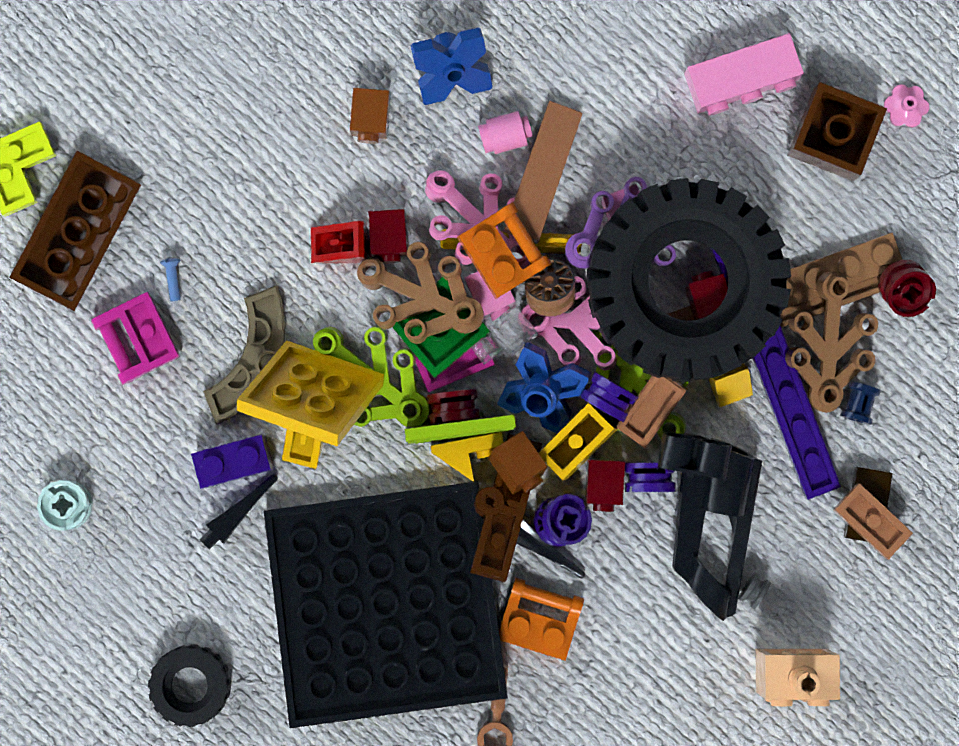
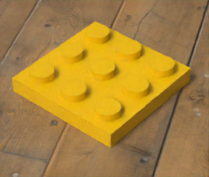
(310, 393)

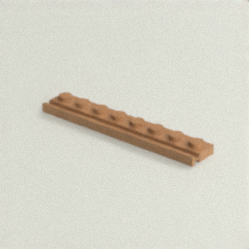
(859, 264)

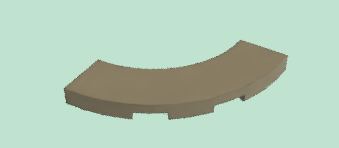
(264, 339)

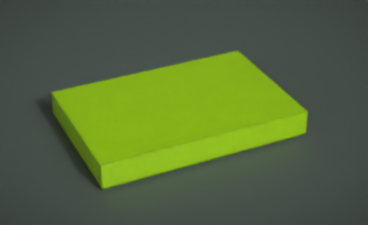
(460, 429)

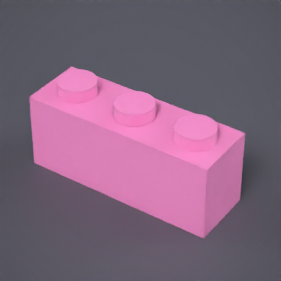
(744, 75)

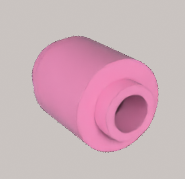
(505, 132)

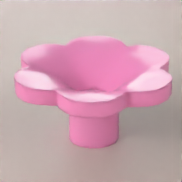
(900, 111)

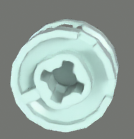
(64, 505)

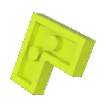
(18, 153)

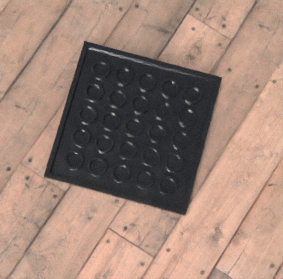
(383, 605)

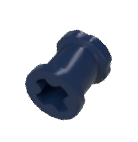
(860, 403)

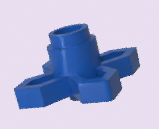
(451, 62)
(543, 390)

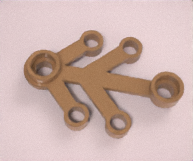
(424, 297)
(830, 347)

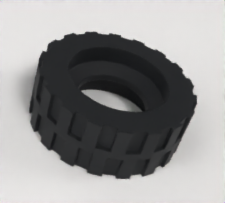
(189, 713)

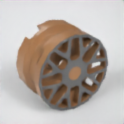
(551, 290)

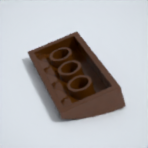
(75, 230)

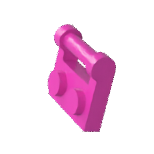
(146, 333)

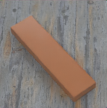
(545, 167)

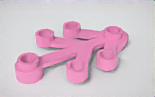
(467, 210)
(580, 323)

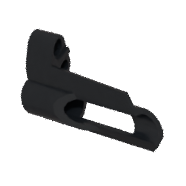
(714, 480)

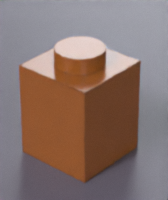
(370, 115)
(518, 463)

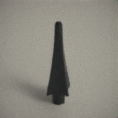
(227, 522)
(530, 539)

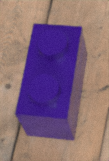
(232, 461)

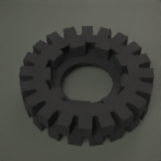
(753, 265)

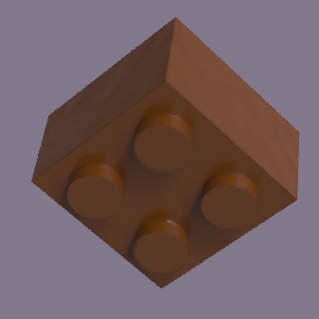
(837, 131)

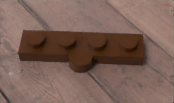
(500, 527)

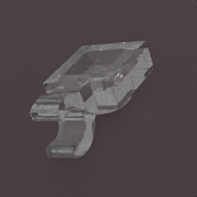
(508, 333)

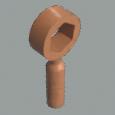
(497, 708)

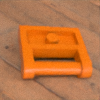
(494, 258)
(537, 630)

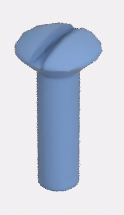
(172, 278)

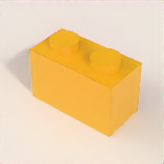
(577, 441)

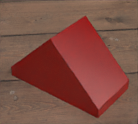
(339, 243)

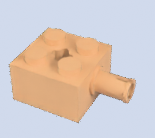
(798, 675)

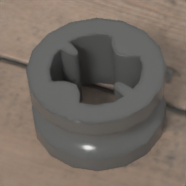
(754, 590)

